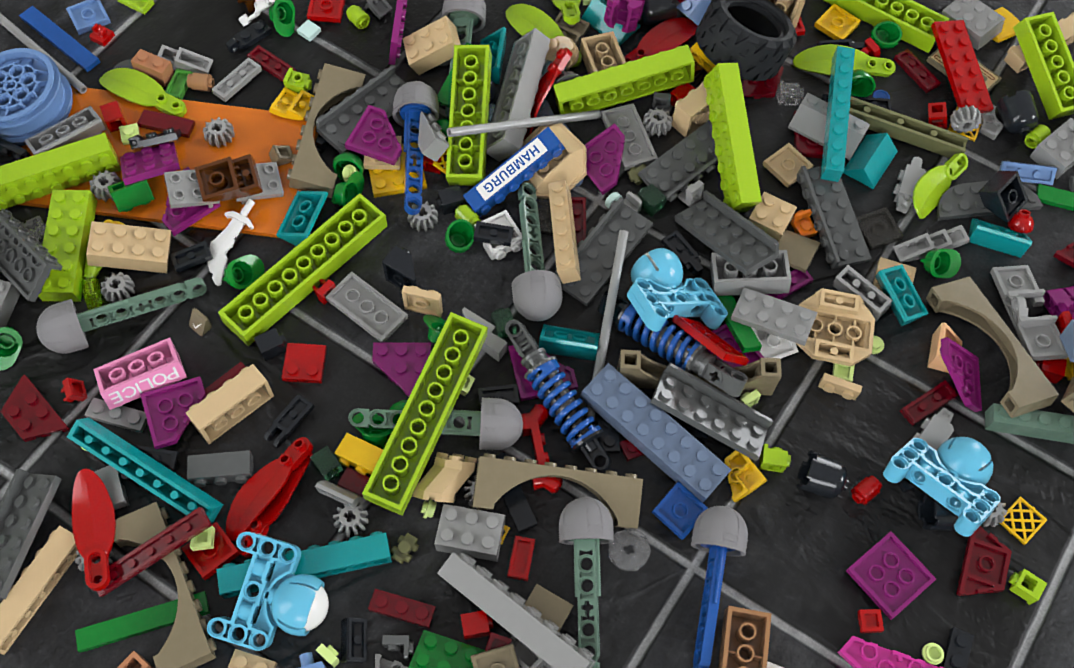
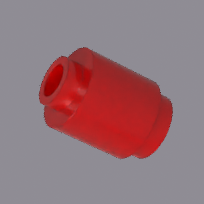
(866, 490)

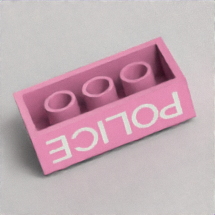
(139, 373)

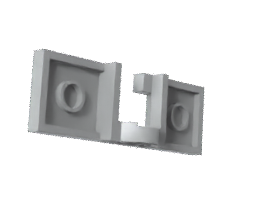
(185, 191)
(1036, 334)

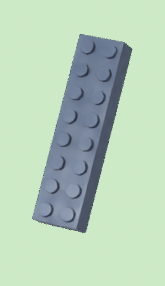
(654, 433)

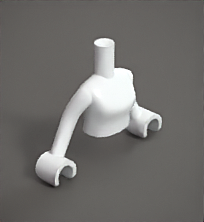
(260, 5)

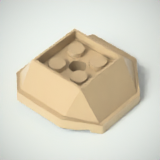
(567, 166)
(849, 320)

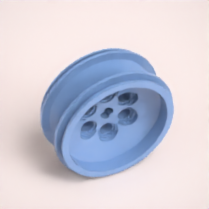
(30, 94)

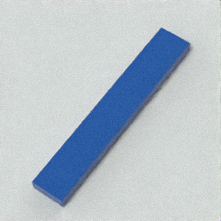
(60, 39)

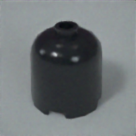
(658, 11)
(1018, 112)
(822, 476)
(935, 515)

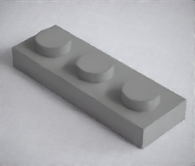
(236, 79)
(120, 416)

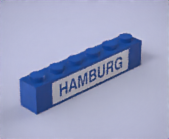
(514, 172)

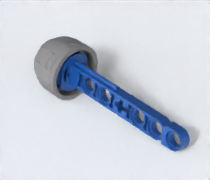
(407, 106)
(722, 534)

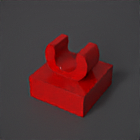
(101, 35)
(871, 48)
(324, 290)
(74, 390)
(870, 621)

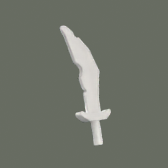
(226, 240)

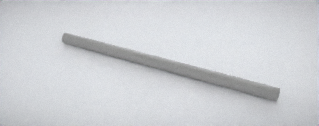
(78, 85)
(522, 123)
(610, 307)

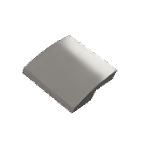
(339, 494)

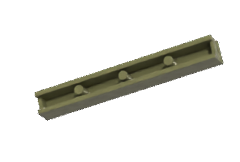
(908, 129)

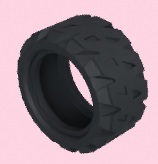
(748, 34)

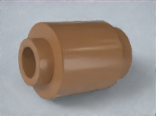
(200, 81)

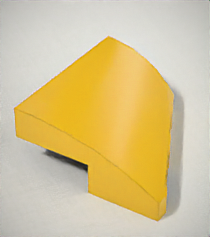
(744, 476)

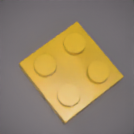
(837, 23)

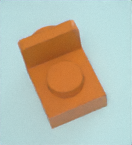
(803, 224)

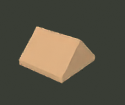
(935, 359)

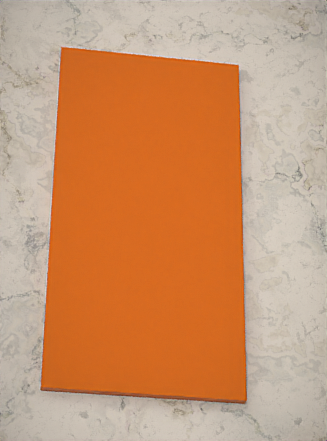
(254, 135)

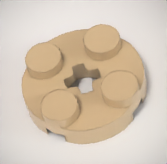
(563, 42)

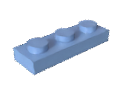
(1031, 172)

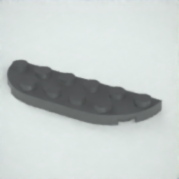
(965, 202)

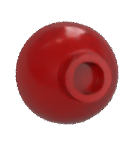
(1021, 222)

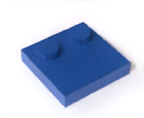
(679, 510)

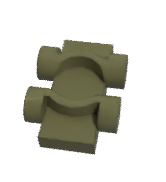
(633, 174)
(405, 546)

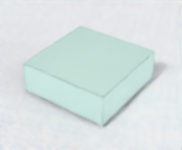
(308, 30)

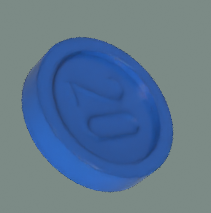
(881, 94)

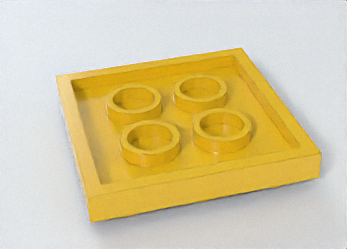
(393, 181)

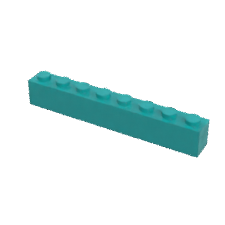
(837, 114)
(142, 468)
(317, 561)

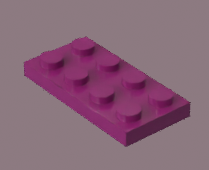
(398, 28)

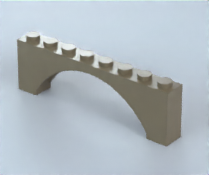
(308, 169)
(645, 373)
(1028, 384)
(616, 492)
(188, 641)

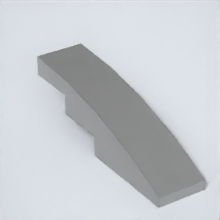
(919, 246)

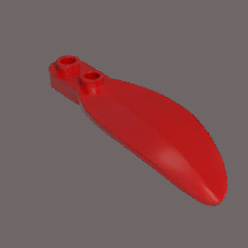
(664, 37)
(546, 82)
(264, 487)
(274, 509)
(93, 526)

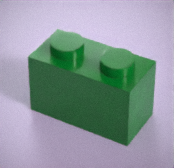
(131, 195)

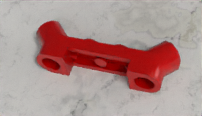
(531, 426)

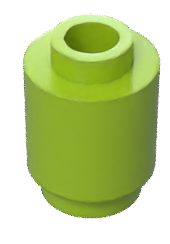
(358, 16)
(1037, 135)
(466, 213)

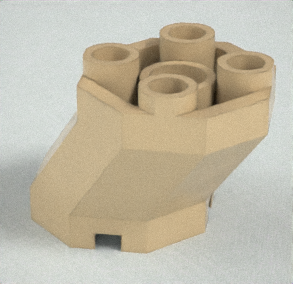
(445, 477)

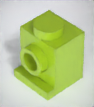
(297, 81)
(774, 459)
(1032, 587)

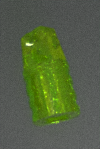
(92, 292)

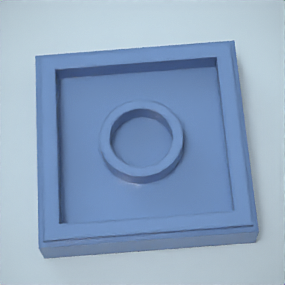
(87, 14)

